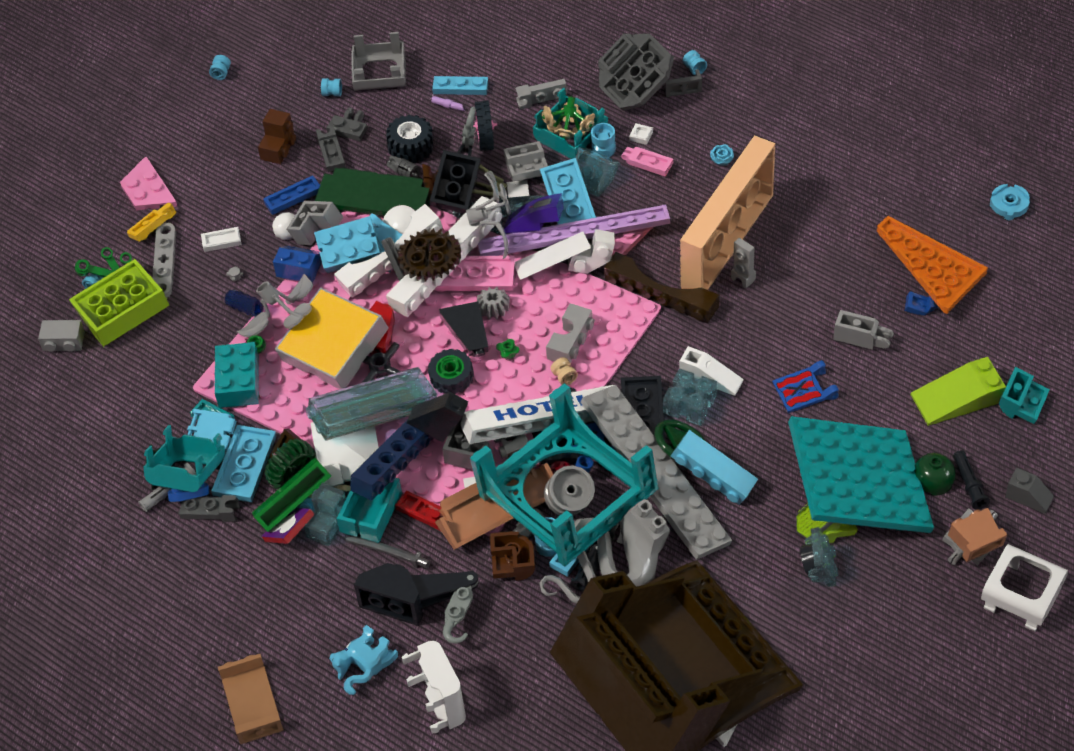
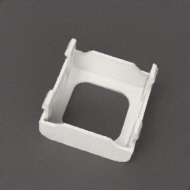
(1032, 610)
(443, 685)

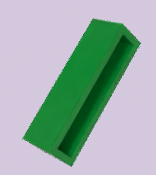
(291, 494)

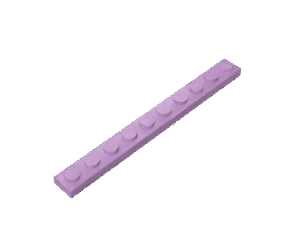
(553, 234)

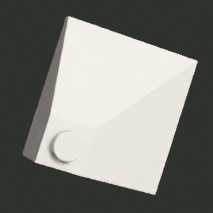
(348, 450)

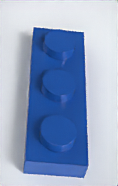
(292, 195)

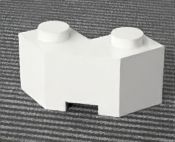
(596, 256)

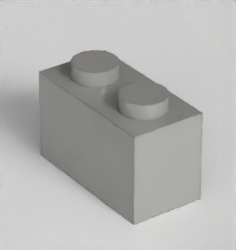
(61, 335)

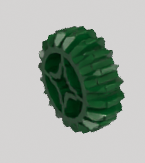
(288, 461)

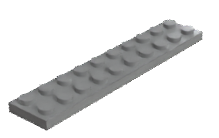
(675, 494)

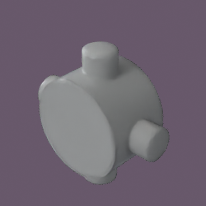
(234, 273)

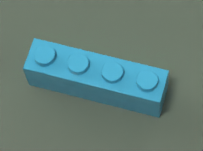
(714, 467)

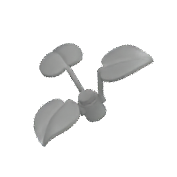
(479, 213)
(270, 296)

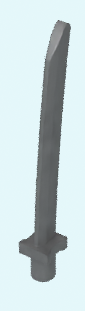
(414, 559)

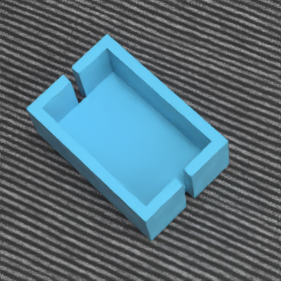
(347, 243)

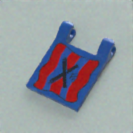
(803, 389)

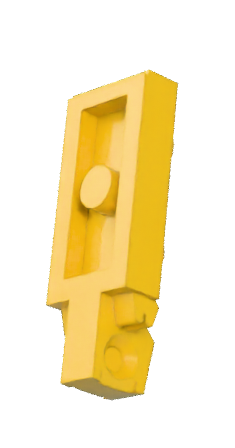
(150, 222)

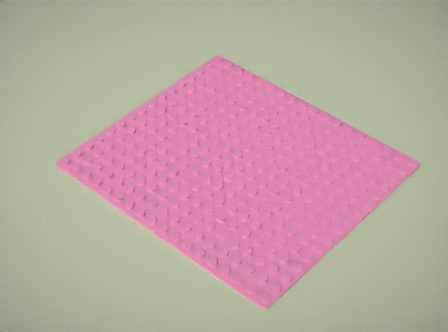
(532, 318)

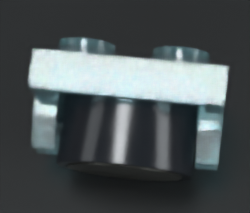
(818, 558)

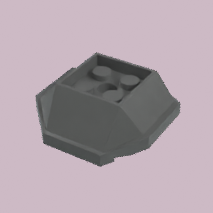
(624, 61)

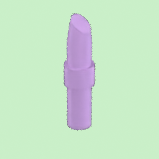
(447, 103)

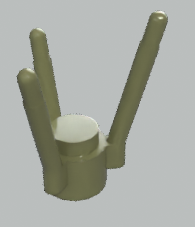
(499, 180)

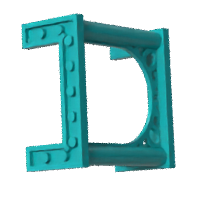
(561, 533)

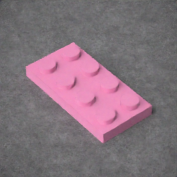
(480, 273)

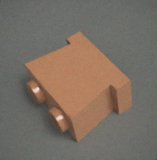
(977, 534)

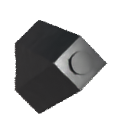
(467, 327)
(438, 415)

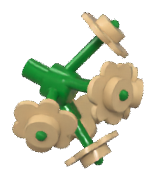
(568, 113)

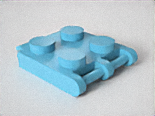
(212, 423)

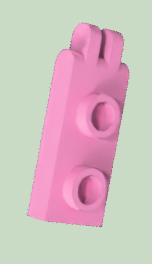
(647, 160)

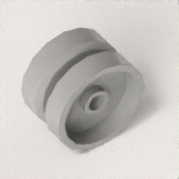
(579, 492)

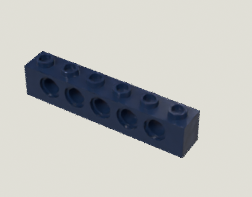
(388, 461)

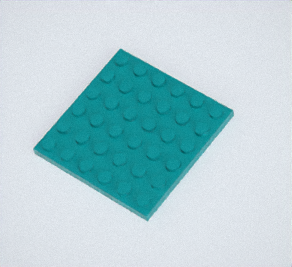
(859, 475)

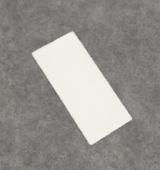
(552, 255)

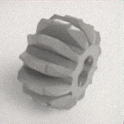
(493, 302)

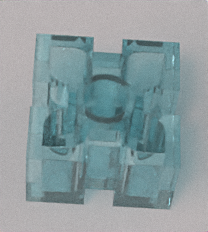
(690, 397)

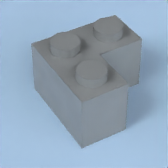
(312, 218)

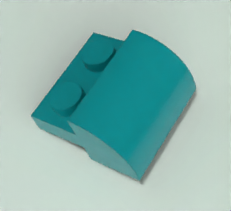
(1023, 396)

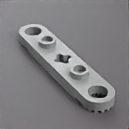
(164, 249)

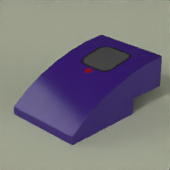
(534, 214)

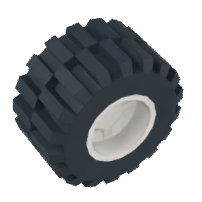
(410, 138)

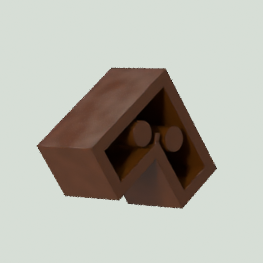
(278, 136)

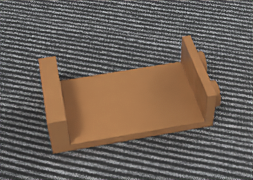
(250, 698)

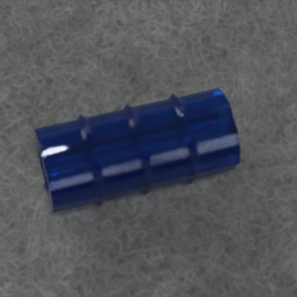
(243, 302)

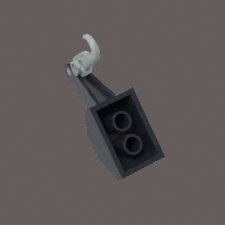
(457, 173)
(402, 596)

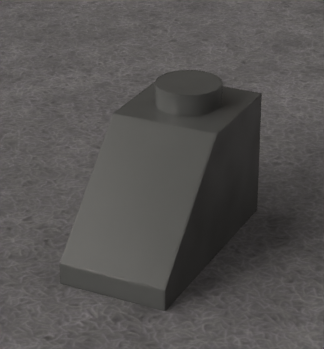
(1029, 491)

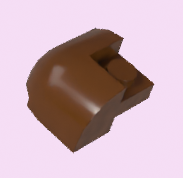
(511, 555)

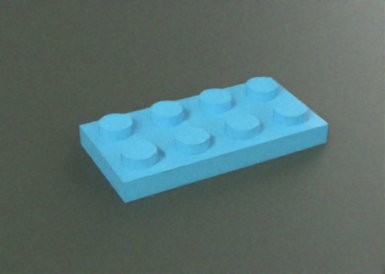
(567, 179)
(244, 462)

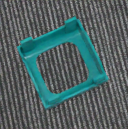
(558, 143)
(186, 448)

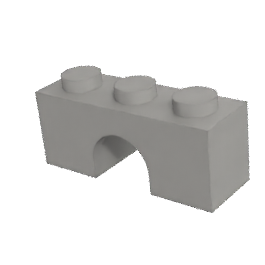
(576, 321)

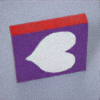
(288, 526)

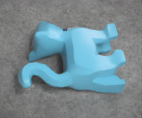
(368, 659)

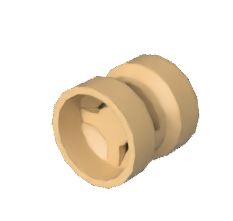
(564, 371)

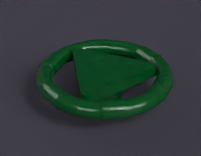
(673, 434)

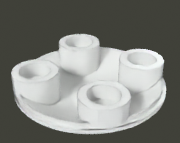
(399, 218)

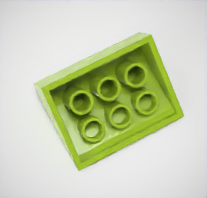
(119, 302)

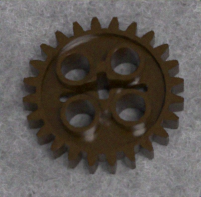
(415, 254)

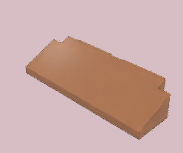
(470, 516)

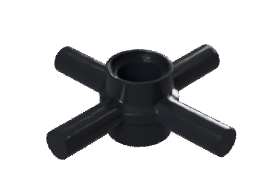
(380, 363)

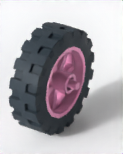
(484, 125)

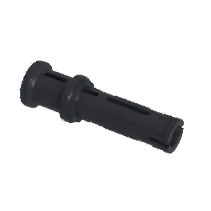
(973, 486)

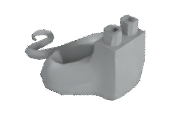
(642, 538)

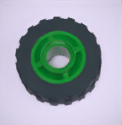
(447, 361)

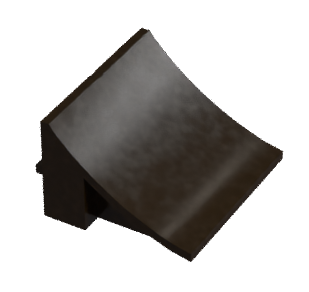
(668, 659)

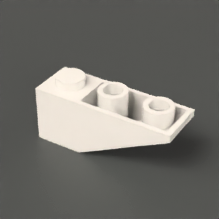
(705, 365)

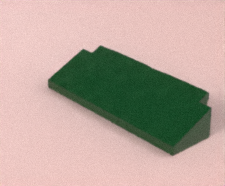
(371, 192)

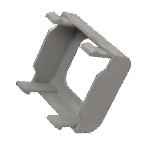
(374, 52)

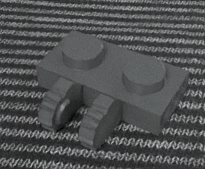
(349, 128)

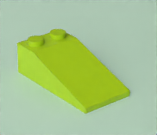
(960, 392)

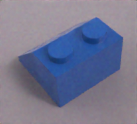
(294, 262)

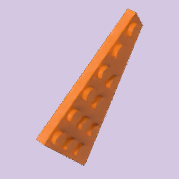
(938, 269)

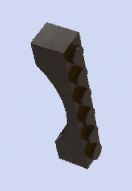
(693, 302)

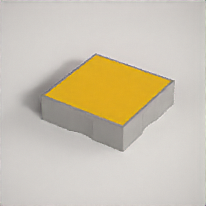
(332, 339)

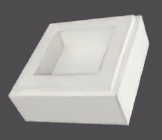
(641, 134)

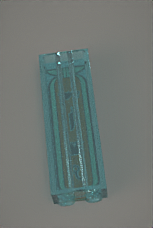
(369, 403)

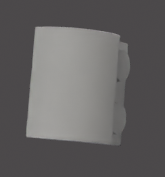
(525, 161)

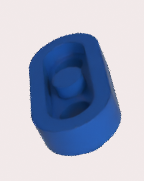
(176, 495)

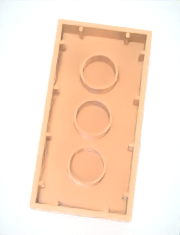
(727, 215)

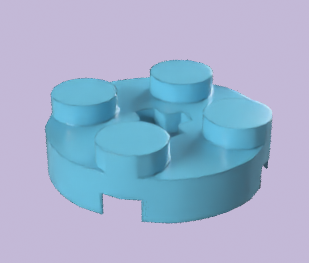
(1013, 209)

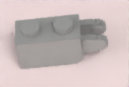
(861, 331)

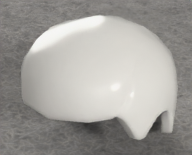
(280, 225)

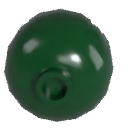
(935, 473)

